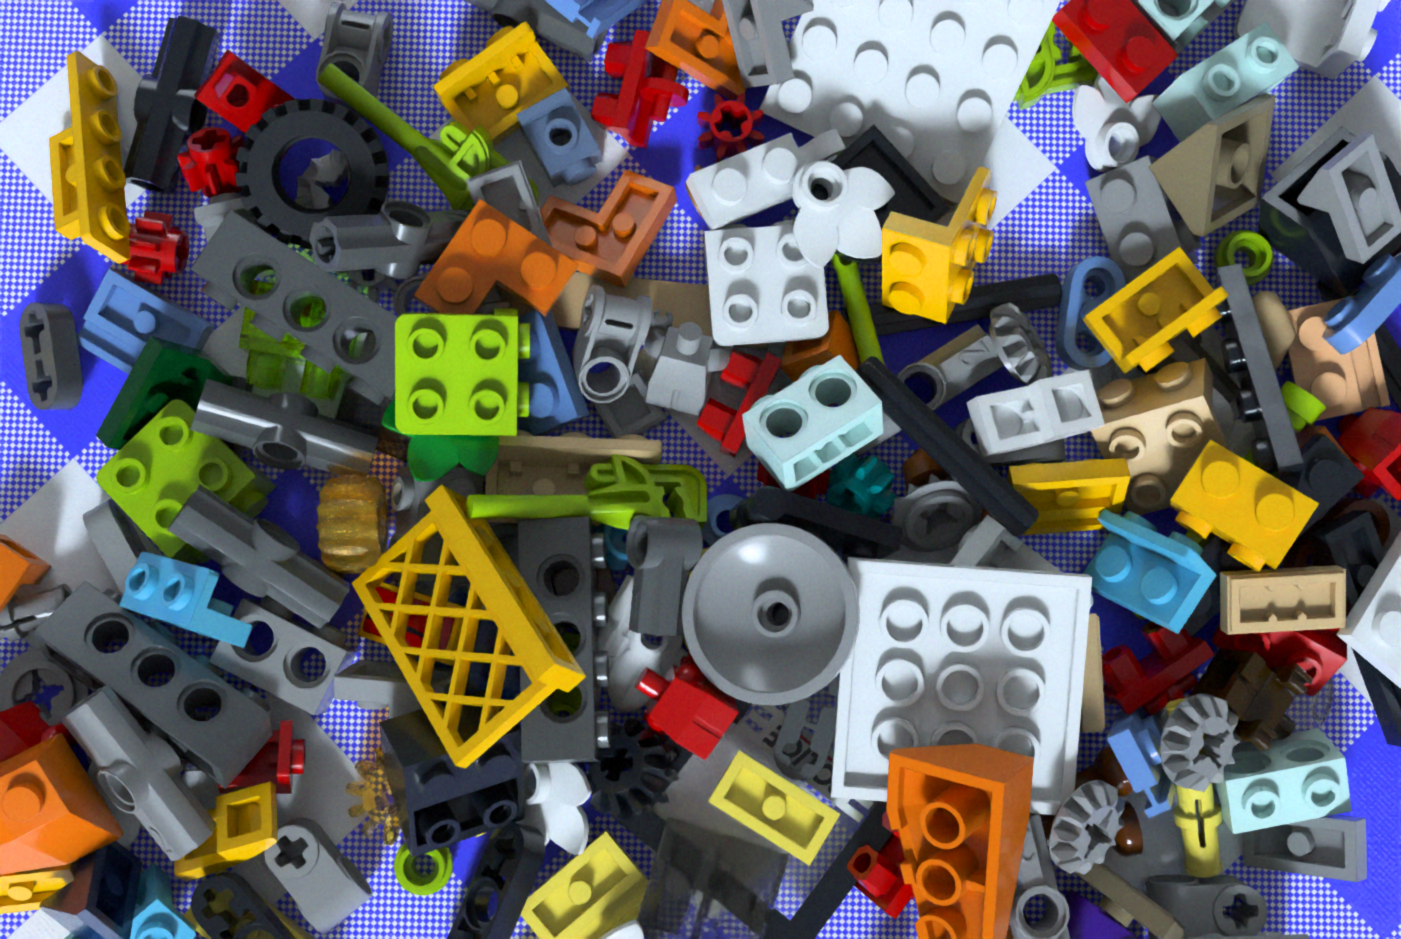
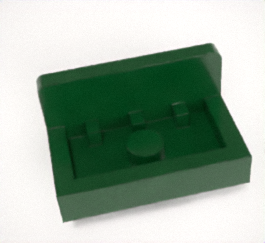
(159, 376)

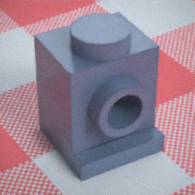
(549, 119)

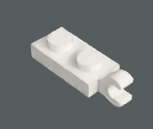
(756, 177)

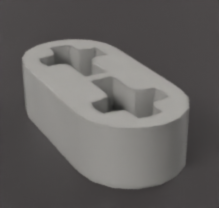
(114, 539)

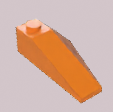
(50, 809)
(961, 834)

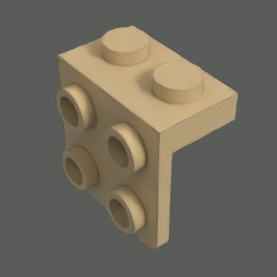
(1159, 429)

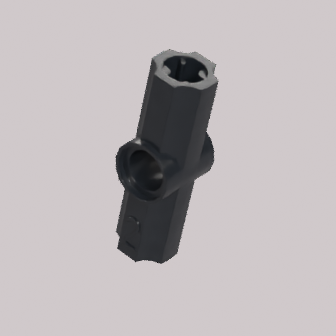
(167, 105)

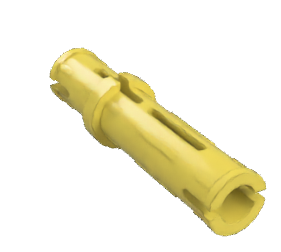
(1201, 848)

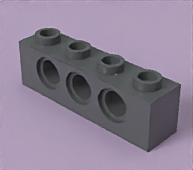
(243, 251)
(542, 551)
(215, 746)

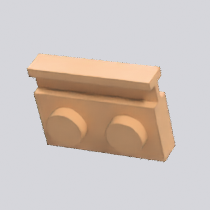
(1339, 381)

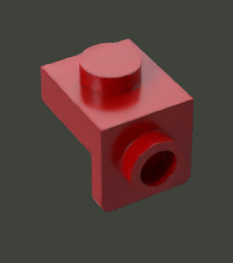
(274, 762)

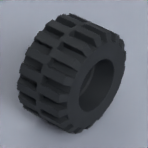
(276, 134)

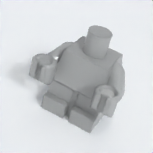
(682, 364)

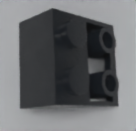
(1308, 233)
(443, 801)

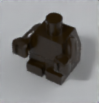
(1254, 693)

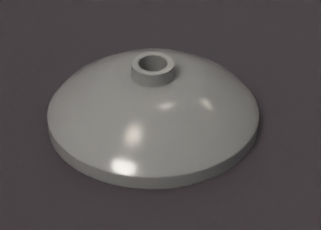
(732, 622)

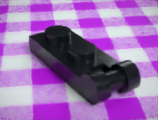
(841, 529)

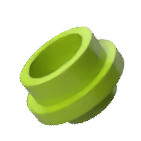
(1254, 246)
(420, 883)

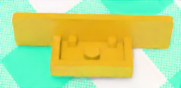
(88, 164)

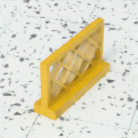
(508, 602)

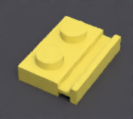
(588, 894)

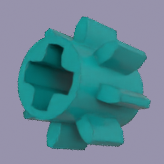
(861, 486)

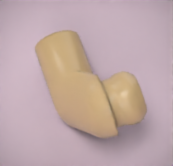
(1275, 325)

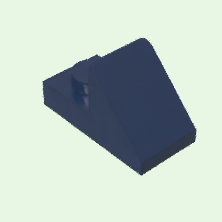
(101, 896)

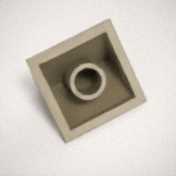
(1219, 167)

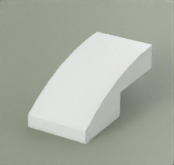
(1035, 413)

